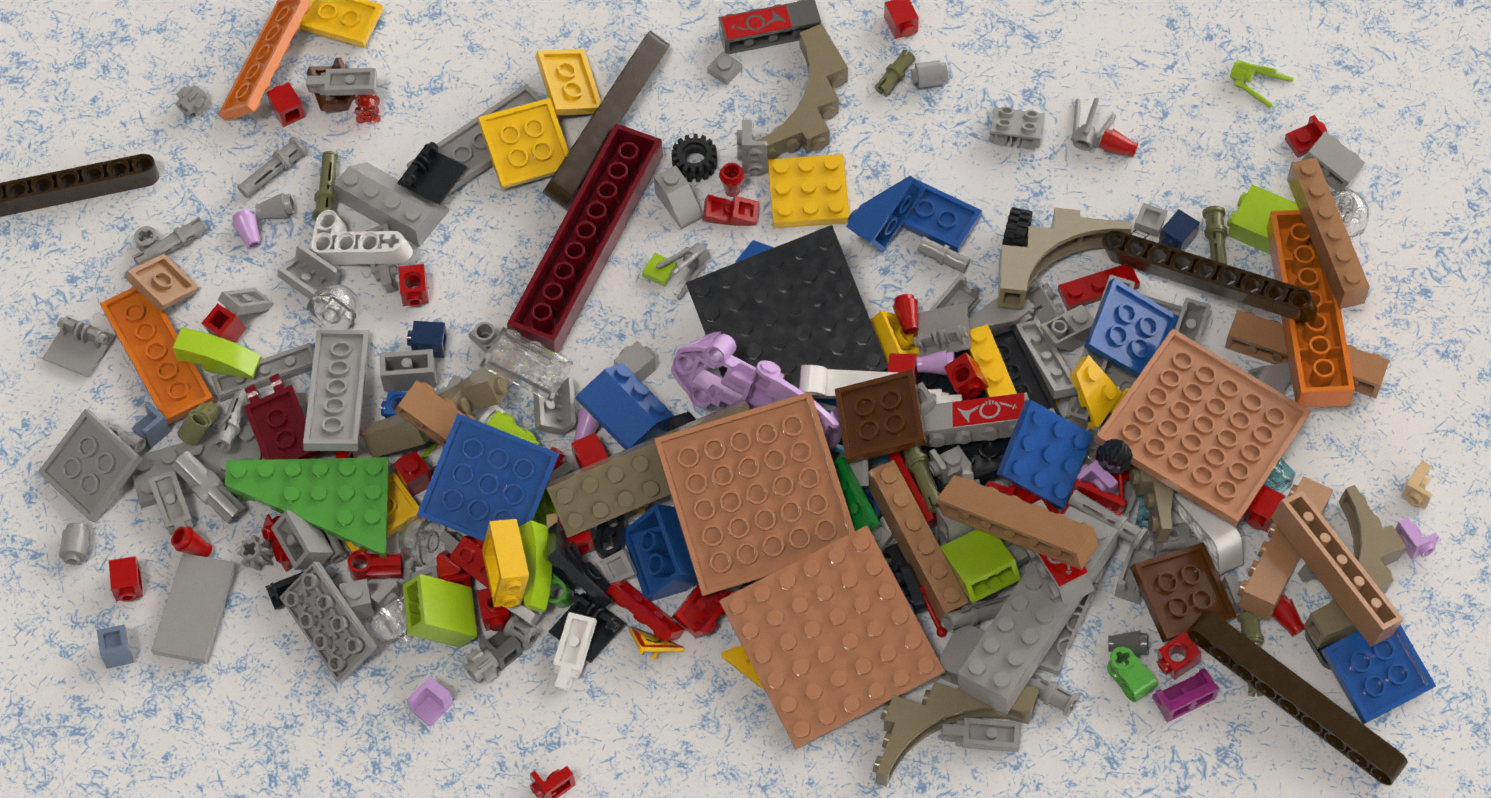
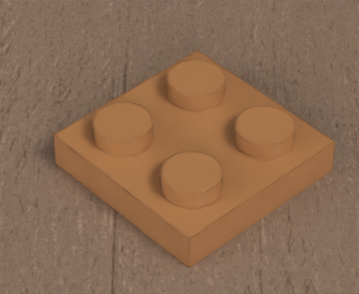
(161, 282)

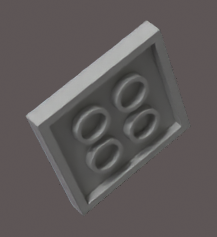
(90, 465)

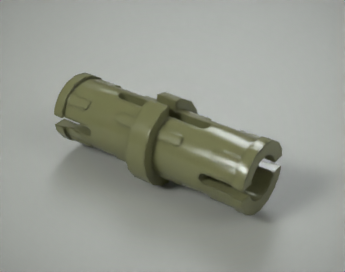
(895, 72)

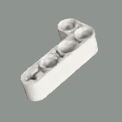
(341, 247)
(824, 381)
(1219, 536)

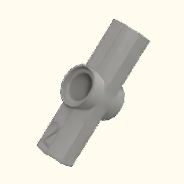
(207, 487)

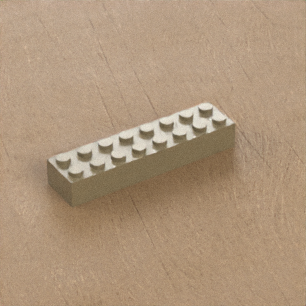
(617, 482)

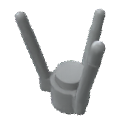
(1085, 136)
(693, 258)

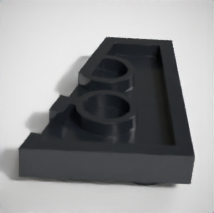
(568, 558)

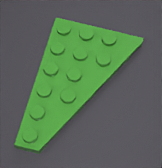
(330, 493)

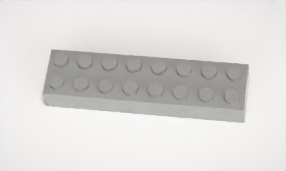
(1026, 629)

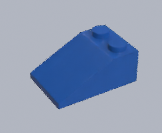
(884, 214)

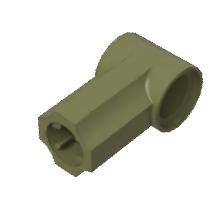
(198, 423)

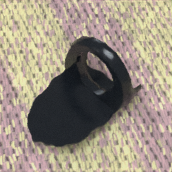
(1114, 456)

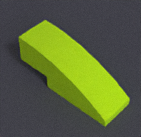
(215, 354)
(535, 547)

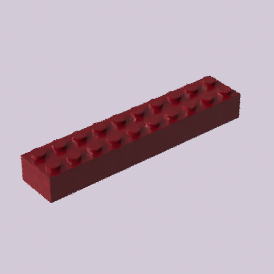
(586, 237)

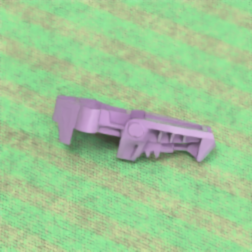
(741, 381)

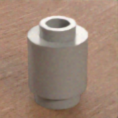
(929, 74)
(74, 543)

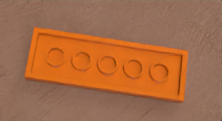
(264, 58)
(149, 344)

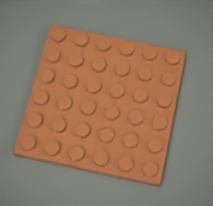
(1204, 426)
(754, 491)
(831, 637)

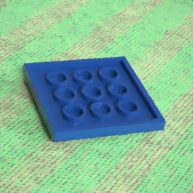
(486, 478)

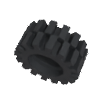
(699, 146)
(1017, 227)

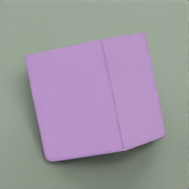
(430, 701)

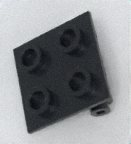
(432, 174)
(606, 627)

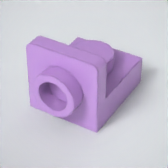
(1100, 478)
(1413, 539)

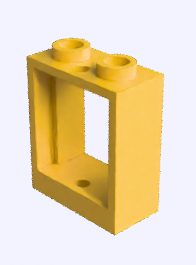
(505, 563)

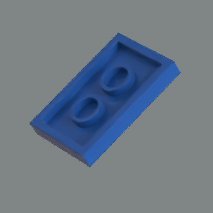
(942, 218)

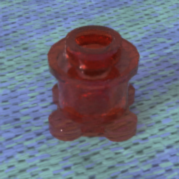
(367, 108)

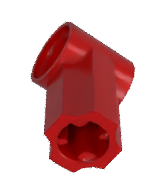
(376, 567)

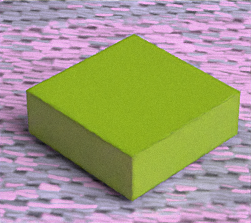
(660, 275)

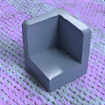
(152, 426)
(114, 646)

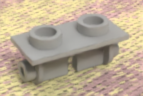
(1041, 297)

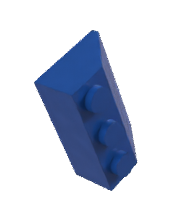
(624, 406)
(660, 553)

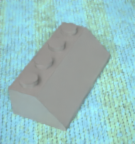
(384, 201)

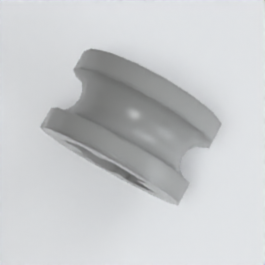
(146, 232)

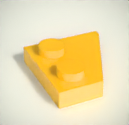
(1094, 390)

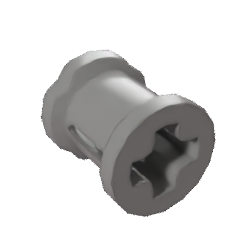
(515, 624)

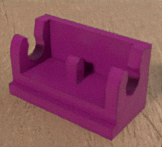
(1186, 695)

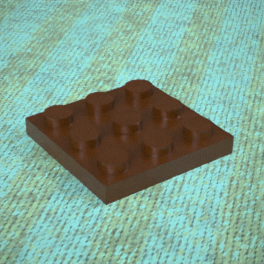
(880, 416)
(1180, 589)

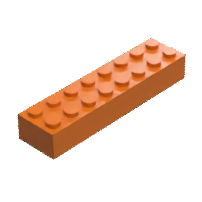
(1317, 347)

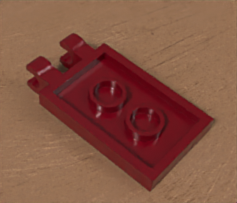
(278, 421)

